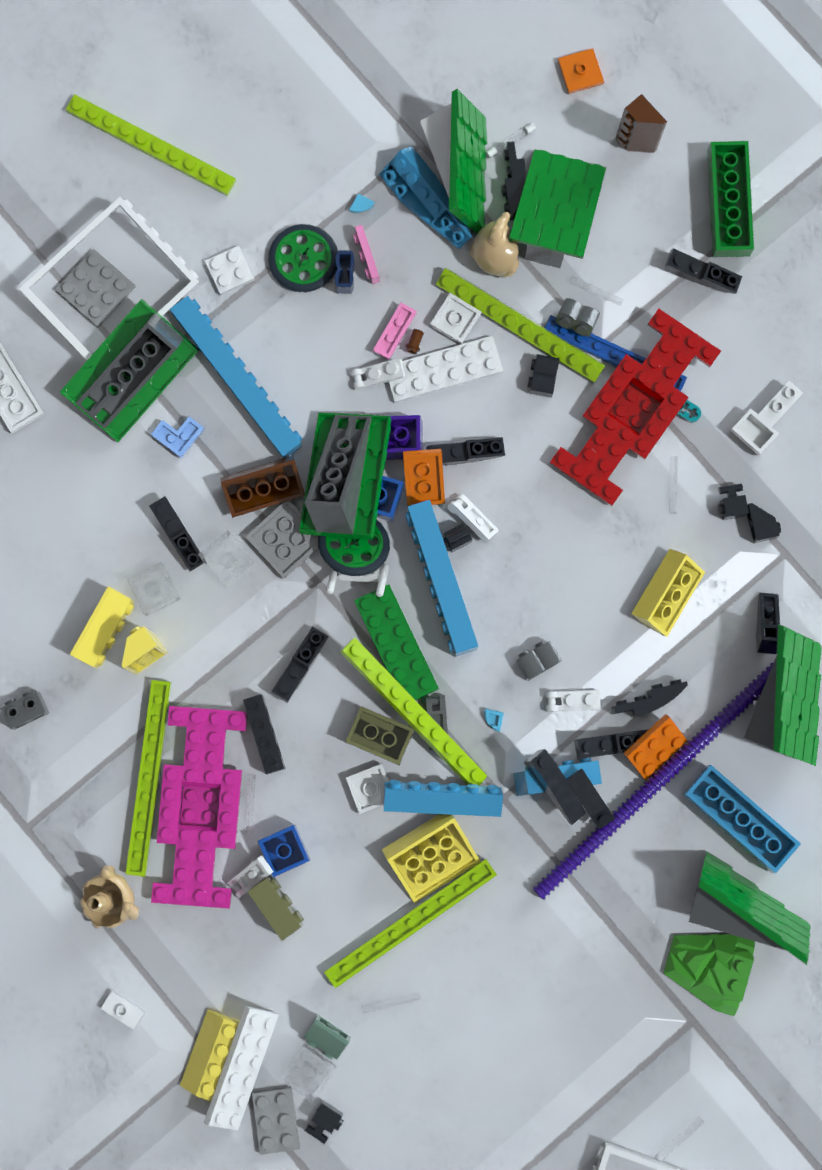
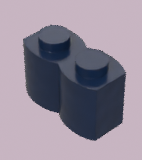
(344, 275)

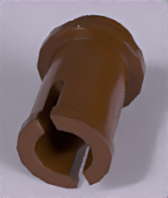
(414, 342)

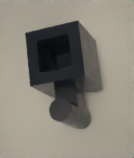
(734, 505)
(457, 537)
(326, 1118)

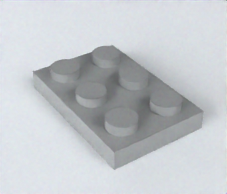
(276, 1121)

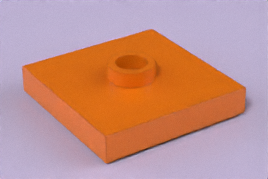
(580, 71)

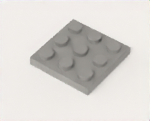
(95, 288)
(280, 541)

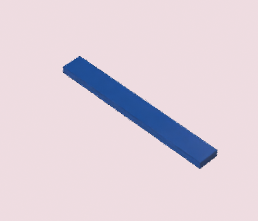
(598, 347)

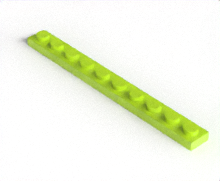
(150, 145)
(520, 325)
(412, 713)
(148, 778)
(410, 923)

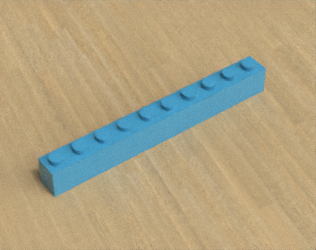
(235, 377)

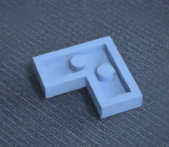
(180, 440)

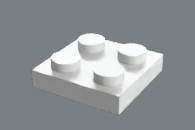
(229, 270)
(455, 318)
(368, 788)

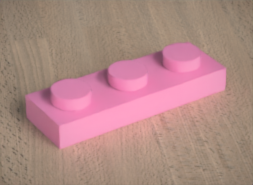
(366, 255)
(394, 331)

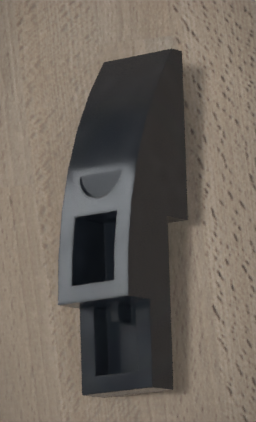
(515, 180)
(703, 273)
(470, 450)
(177, 533)
(300, 664)
(657, 698)
(606, 744)

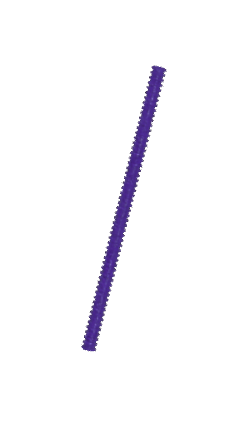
(653, 785)

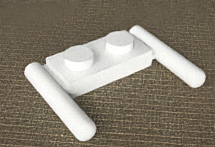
(380, 574)

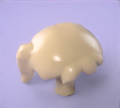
(494, 250)
(108, 899)

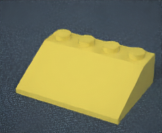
(431, 856)

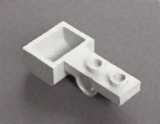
(757, 429)

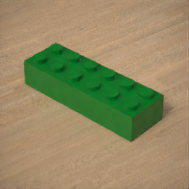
(730, 199)
(396, 643)

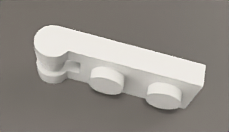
(378, 374)
(472, 517)
(573, 701)
(250, 876)

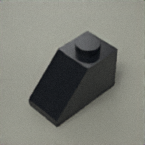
(762, 524)

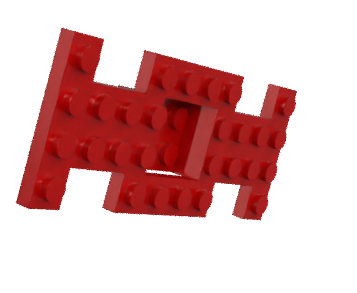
(641, 410)

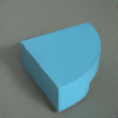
(361, 204)
(494, 719)

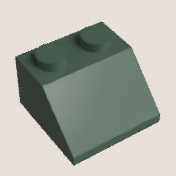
(327, 1038)

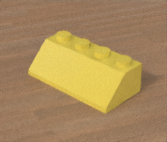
(668, 592)
(102, 628)
(141, 650)
(209, 1054)

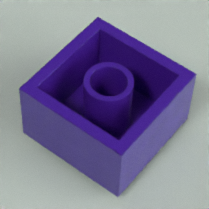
(405, 435)

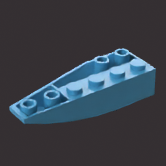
(424, 195)

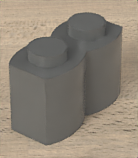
(577, 317)
(538, 660)

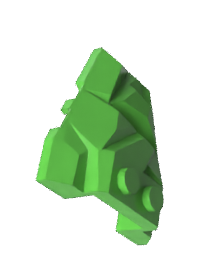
(712, 968)

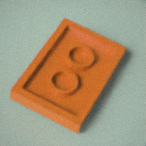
(424, 476)
(655, 747)

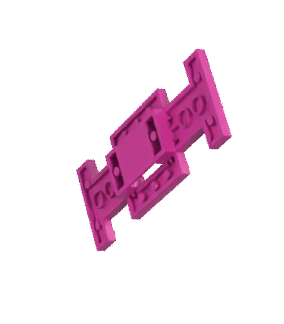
(207, 808)

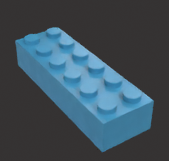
(741, 819)

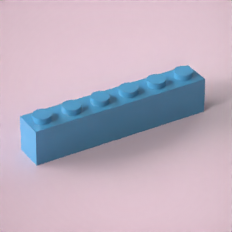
(442, 799)

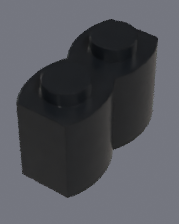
(544, 375)

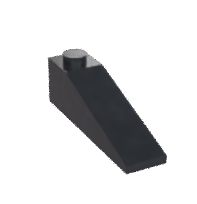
(555, 785)

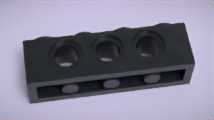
(264, 734)

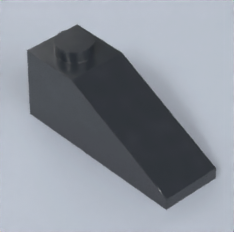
(767, 623)
(590, 798)

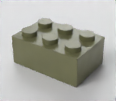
(380, 735)
(276, 907)

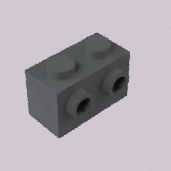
(24, 710)

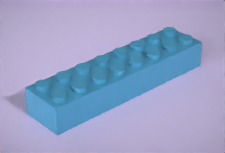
(442, 578)

